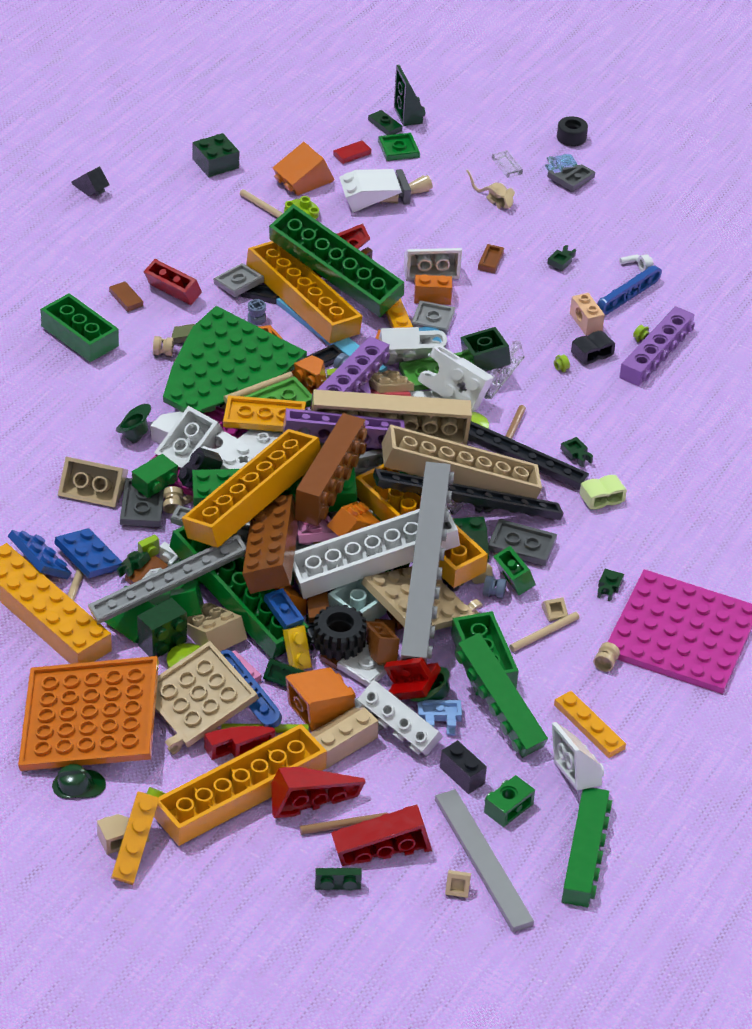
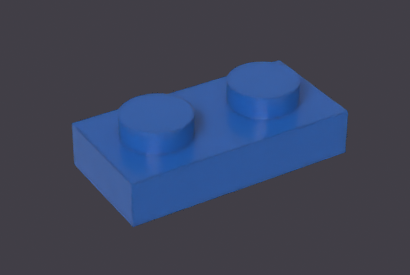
(283, 609)

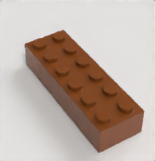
(330, 469)
(271, 546)

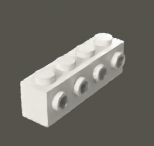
(400, 718)

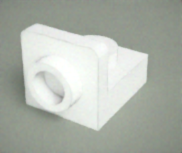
(167, 554)

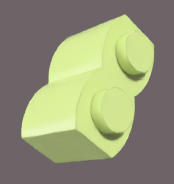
(603, 492)

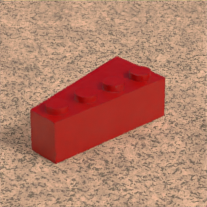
(382, 837)

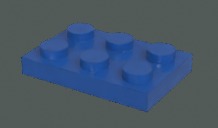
(88, 553)
(40, 554)

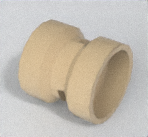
(168, 346)
(173, 497)
(606, 657)

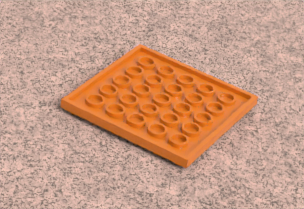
(89, 713)

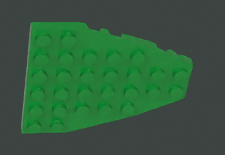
(225, 357)

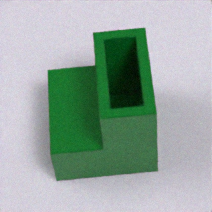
(189, 598)

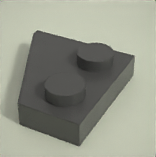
(572, 177)

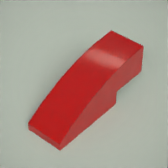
(236, 740)

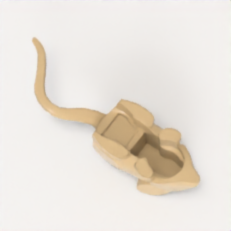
(497, 193)

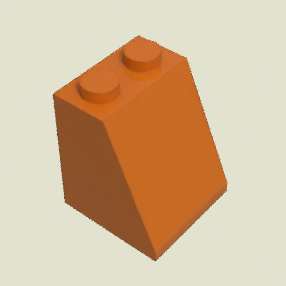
(303, 170)
(319, 696)

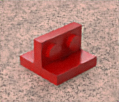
(411, 677)

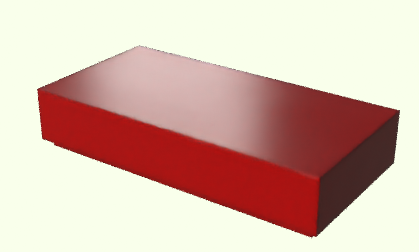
(352, 152)

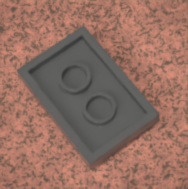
(140, 510)
(528, 542)

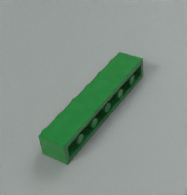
(501, 695)
(585, 847)

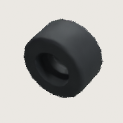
(572, 131)

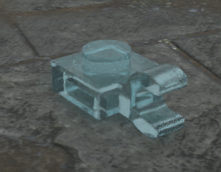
(560, 162)

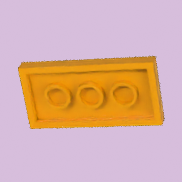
(258, 413)

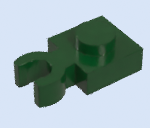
(561, 259)
(576, 449)
(134, 561)
(609, 583)

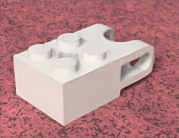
(410, 343)
(456, 378)
(233, 451)

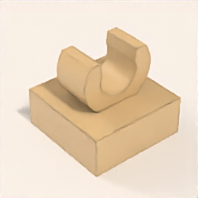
(458, 883)

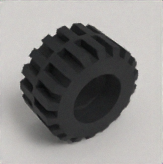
(339, 632)

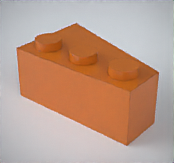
(351, 518)

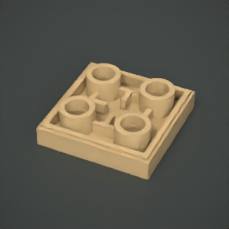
(390, 382)

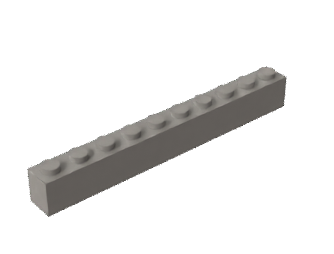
(426, 561)

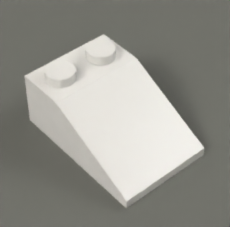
(369, 187)
(187, 435)

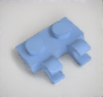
(441, 711)

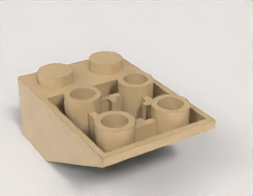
(216, 625)

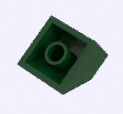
(476, 529)

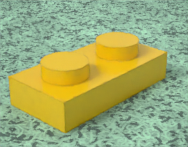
(297, 647)

